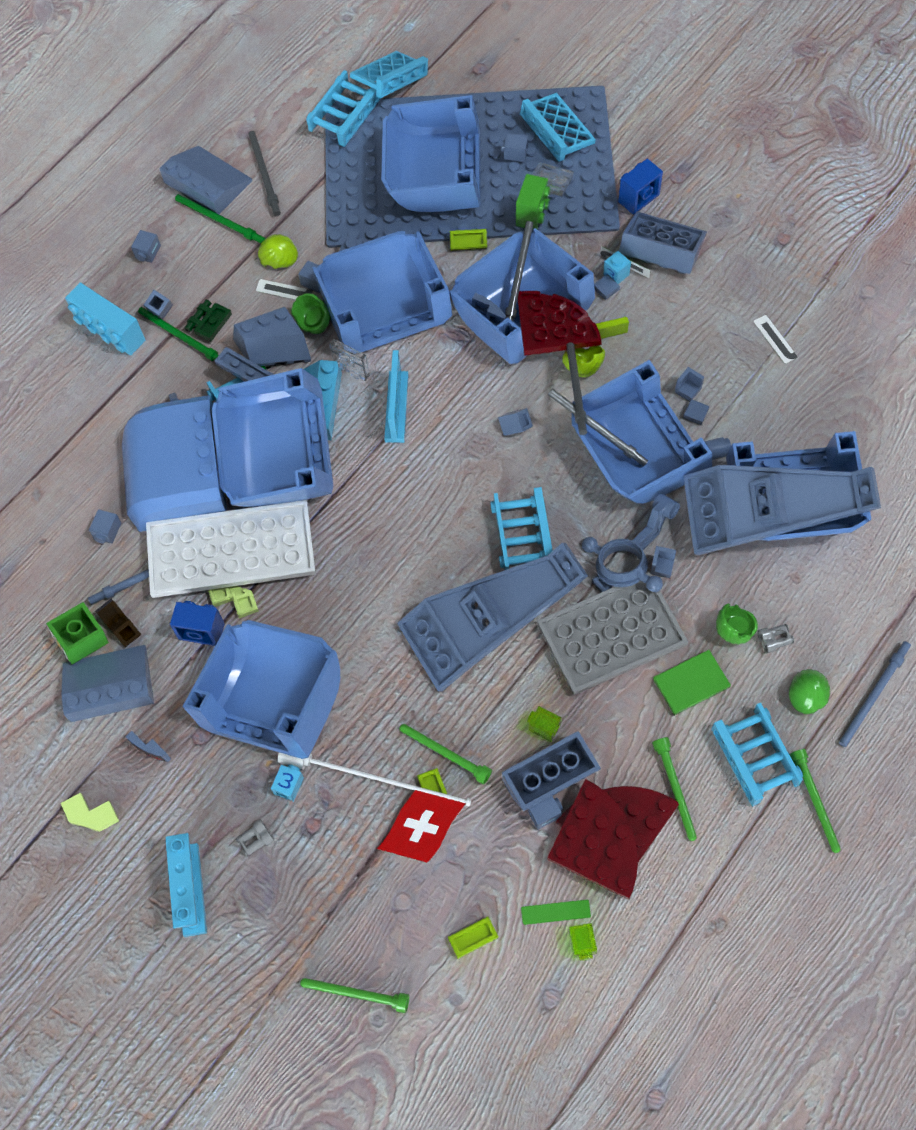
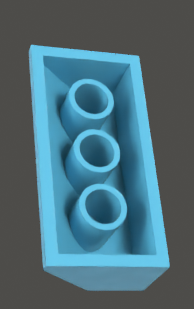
(329, 379)

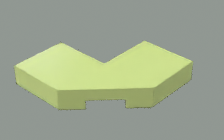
(242, 598)
(95, 819)

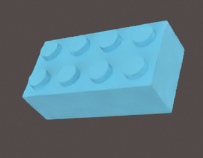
(105, 319)

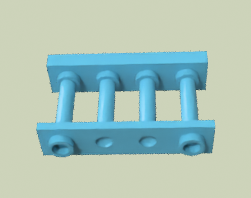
(352, 120)
(538, 519)
(745, 771)
(186, 885)

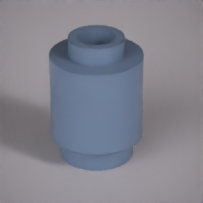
(719, 447)

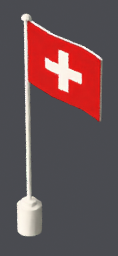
(421, 821)

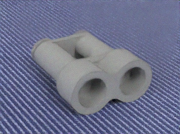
(768, 640)
(258, 830)

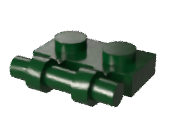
(211, 323)

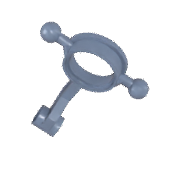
(661, 508)

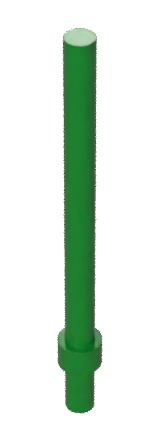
(248, 233)
(209, 353)

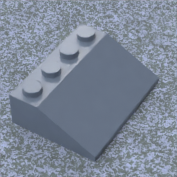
(204, 178)
(662, 242)
(106, 684)

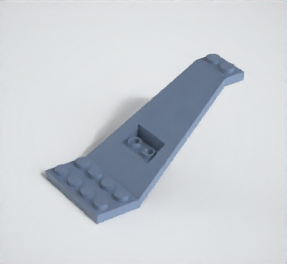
(730, 508)
(453, 634)

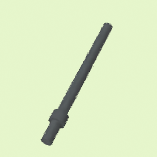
(272, 197)
(510, 311)
(580, 414)
(628, 450)

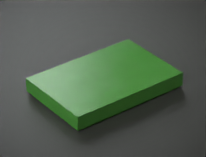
(691, 682)

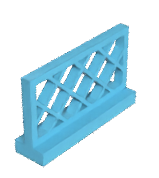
(391, 72)
(545, 130)
(396, 402)

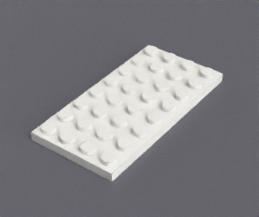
(229, 548)

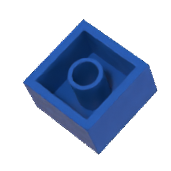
(640, 186)
(197, 623)

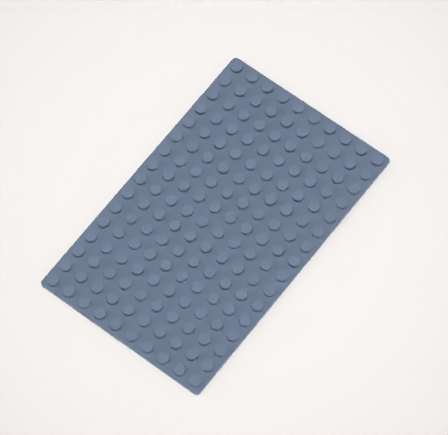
(365, 210)

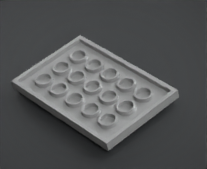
(611, 634)

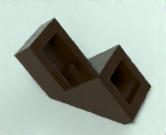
(118, 623)

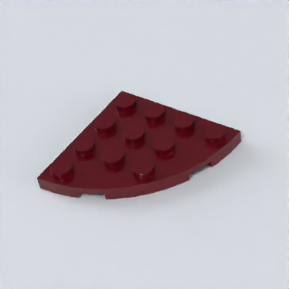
(553, 322)
(645, 811)
(598, 842)

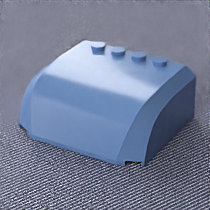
(432, 154)
(545, 270)
(383, 290)
(641, 417)
(272, 440)
(839, 455)
(171, 462)
(267, 688)

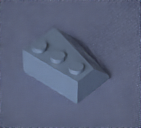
(271, 339)

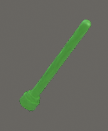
(662, 747)
(800, 758)
(481, 773)
(398, 1002)

